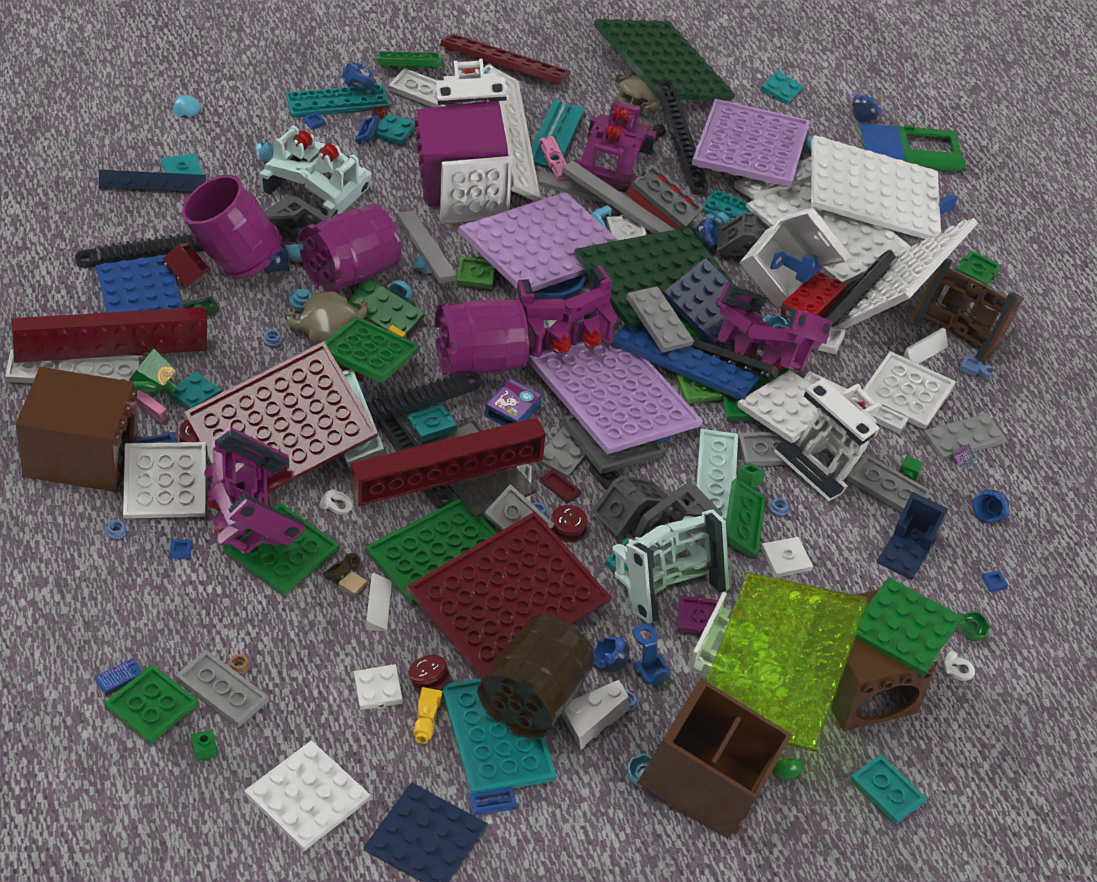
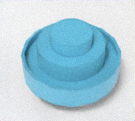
(265, 151)
(421, 265)
(298, 298)

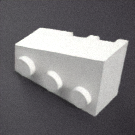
(595, 711)

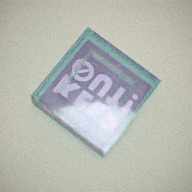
(964, 456)

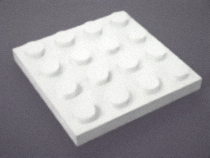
(475, 189)
(909, 389)
(782, 406)
(164, 480)
(307, 795)

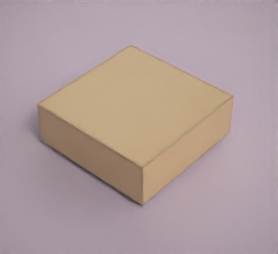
(352, 583)

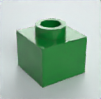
(911, 468)
(751, 475)
(204, 745)

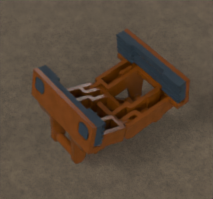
(961, 293)

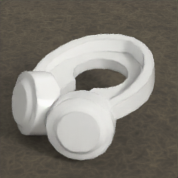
(336, 495)
(952, 658)

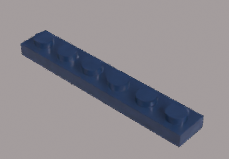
(150, 180)

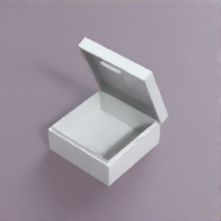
(797, 238)

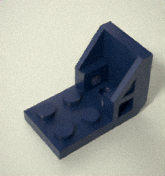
(913, 536)

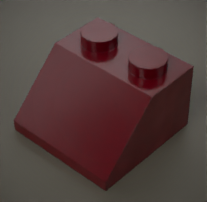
(186, 264)

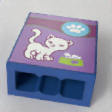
(513, 403)

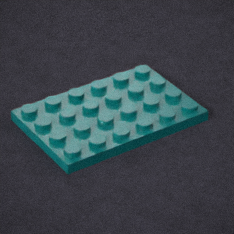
(488, 750)

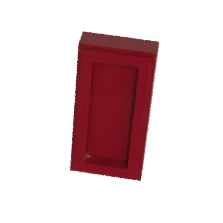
(560, 486)

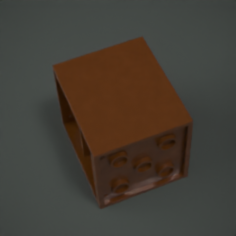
(75, 428)
(870, 673)
(715, 759)

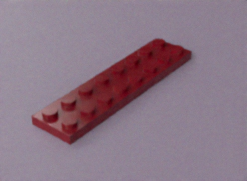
(508, 59)

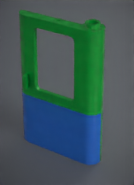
(893, 143)

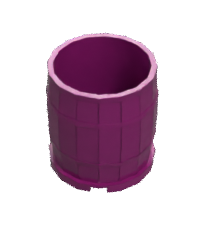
(231, 226)
(350, 247)
(481, 336)

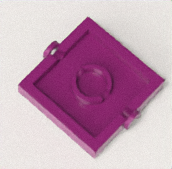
(694, 614)

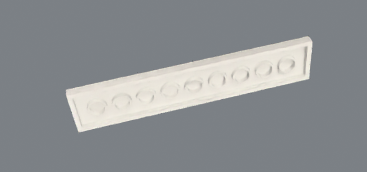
(519, 148)

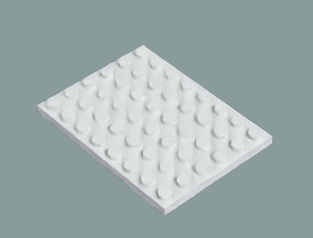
(874, 188)
(861, 239)
(907, 273)

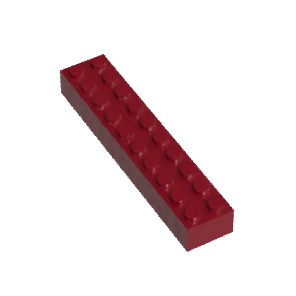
(108, 334)
(447, 461)

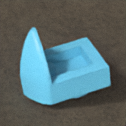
(602, 214)

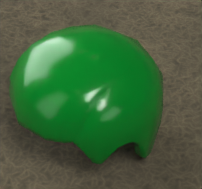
(974, 622)
(788, 768)

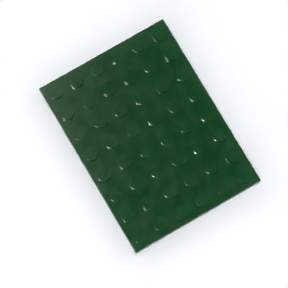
(660, 52)
(645, 264)

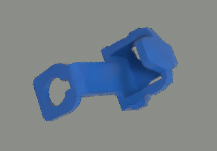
(353, 74)
(805, 269)
(650, 661)

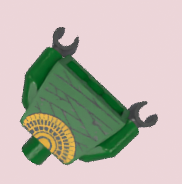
(153, 374)

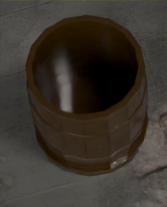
(536, 676)

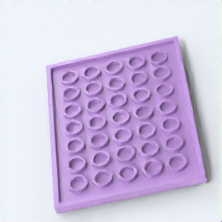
(751, 143)
(537, 240)
(615, 395)

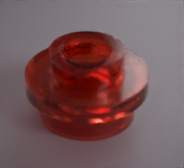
(380, 111)

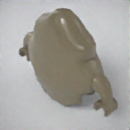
(635, 93)
(325, 315)

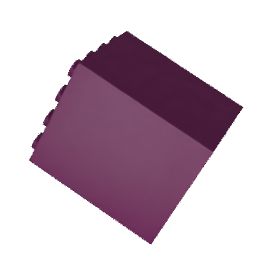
(456, 135)

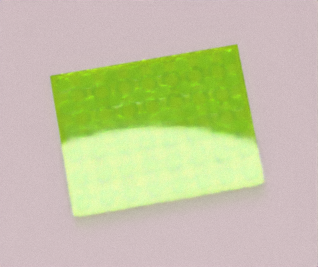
(787, 652)

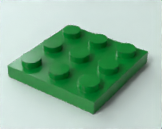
(151, 704)

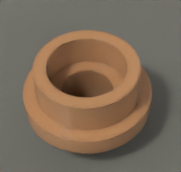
(239, 659)

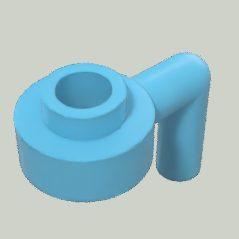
(720, 218)

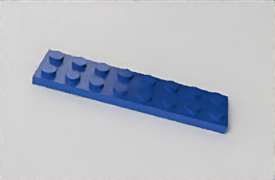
(688, 362)

